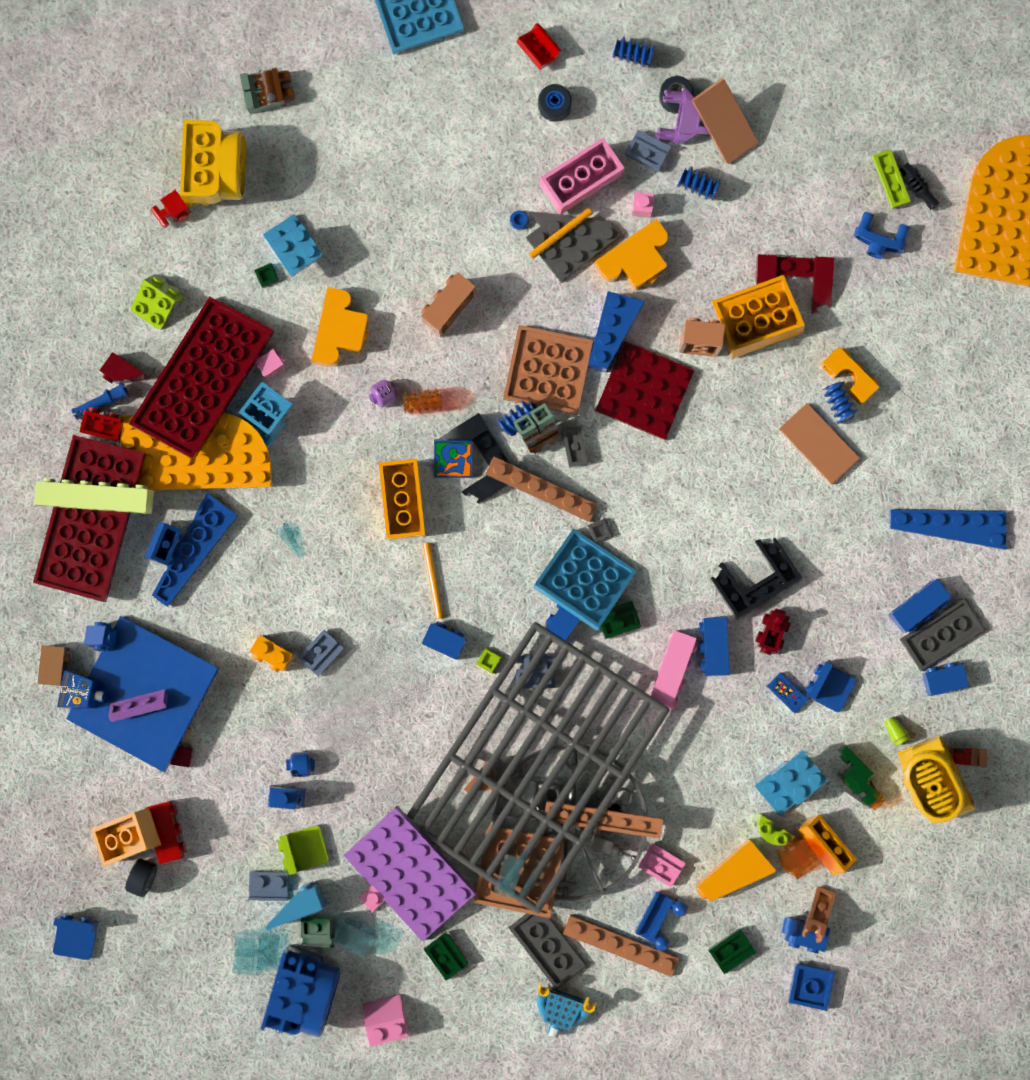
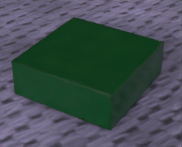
(266, 275)

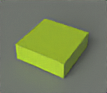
(489, 660)

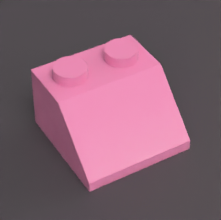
(385, 1020)

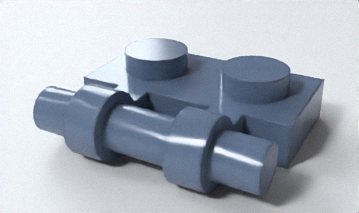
(537, 674)

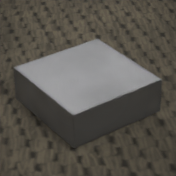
(599, 530)

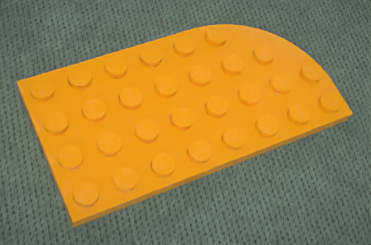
(997, 215)
(229, 459)

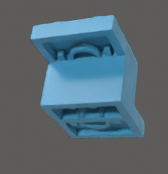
(293, 245)
(265, 412)
(791, 783)

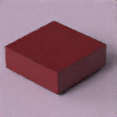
(182, 757)

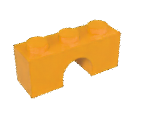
(863, 384)

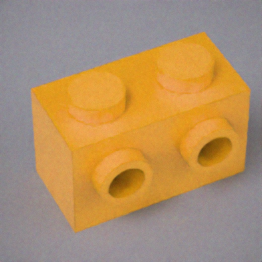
(274, 654)

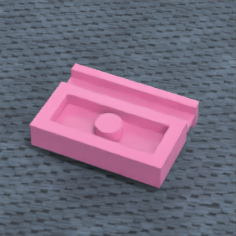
(661, 864)

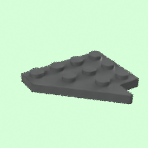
(575, 247)

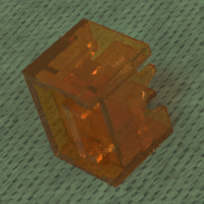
(797, 857)

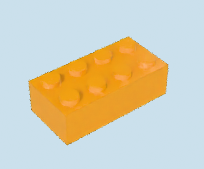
(402, 499)

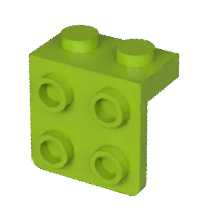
(156, 300)
(303, 849)

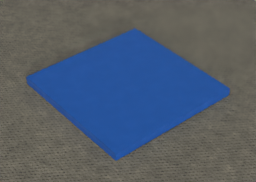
(141, 666)

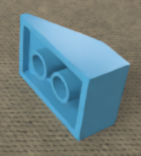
(305, 902)

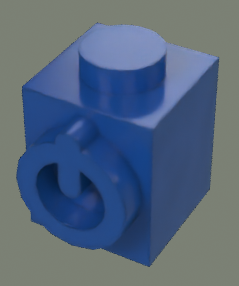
(100, 636)

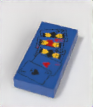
(787, 693)

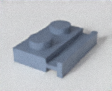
(647, 150)
(321, 653)
(268, 886)

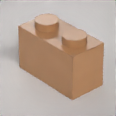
(53, 664)

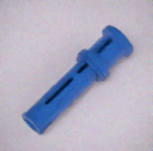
(108, 397)

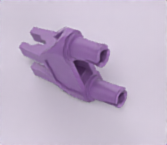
(688, 119)

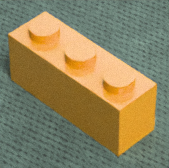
(826, 845)

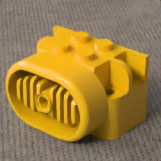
(211, 163)
(932, 764)

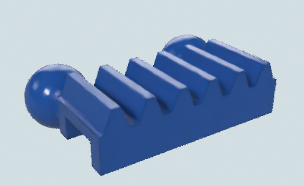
(654, 917)

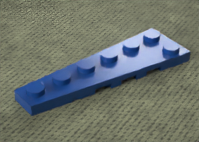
(970, 527)
(201, 537)

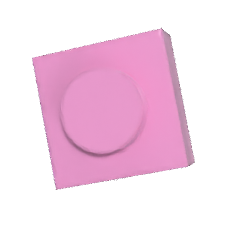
(372, 898)

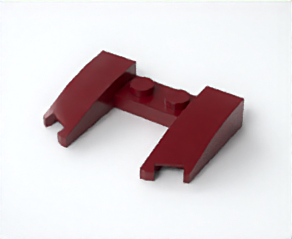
(817, 268)

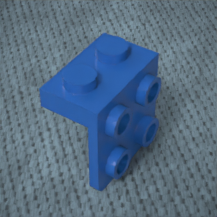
(830, 686)
(74, 936)

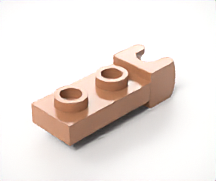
(819, 913)

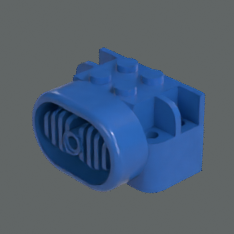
(301, 993)

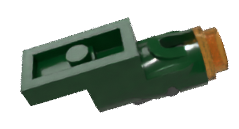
(857, 782)

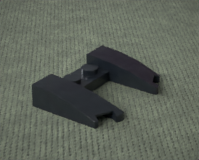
(478, 431)
(743, 603)

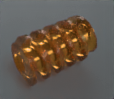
(422, 401)

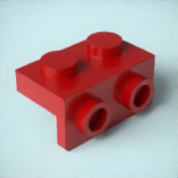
(539, 46)
(101, 425)

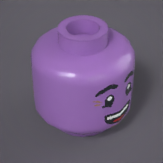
(383, 393)

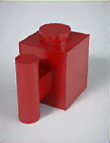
(174, 207)

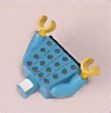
(561, 1009)

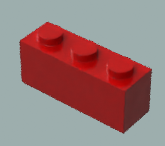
(168, 832)

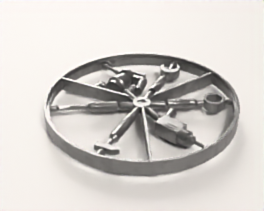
(598, 842)

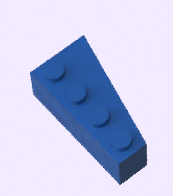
(615, 322)

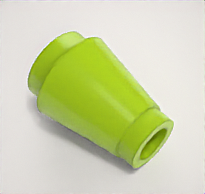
(896, 731)

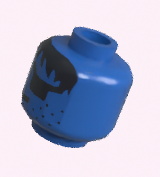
(300, 764)

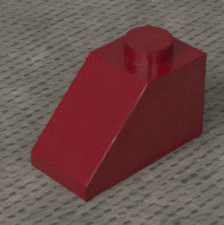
(119, 370)

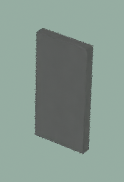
(942, 634)
(548, 948)

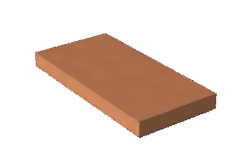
(724, 121)
(819, 443)

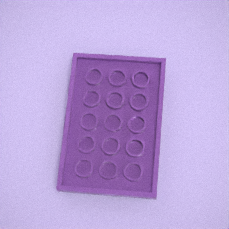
(410, 873)

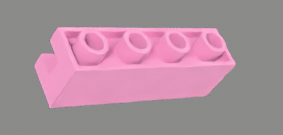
(672, 669)

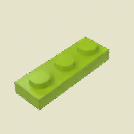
(891, 179)

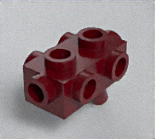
(774, 627)

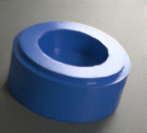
(519, 220)

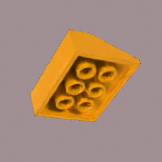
(758, 316)

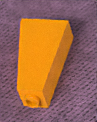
(734, 872)

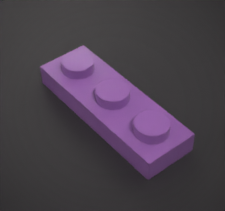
(138, 705)

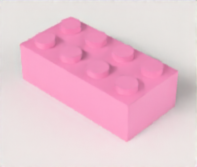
(581, 176)

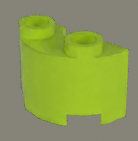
(772, 836)

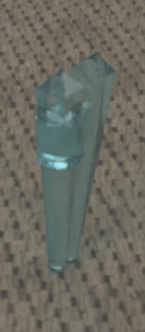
(289, 539)

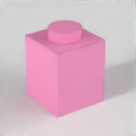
(642, 204)
(270, 363)

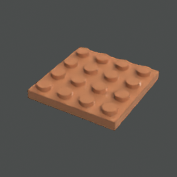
(548, 369)
(485, 890)

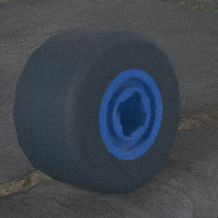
(554, 110)

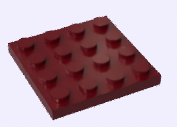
(644, 390)

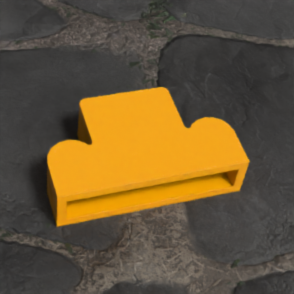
(636, 257)
(339, 329)

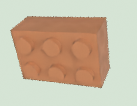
(448, 304)
(701, 337)

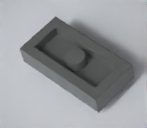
(574, 446)

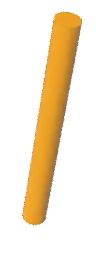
(560, 233)
(433, 580)

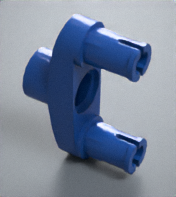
(877, 243)

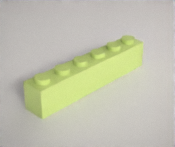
(94, 497)

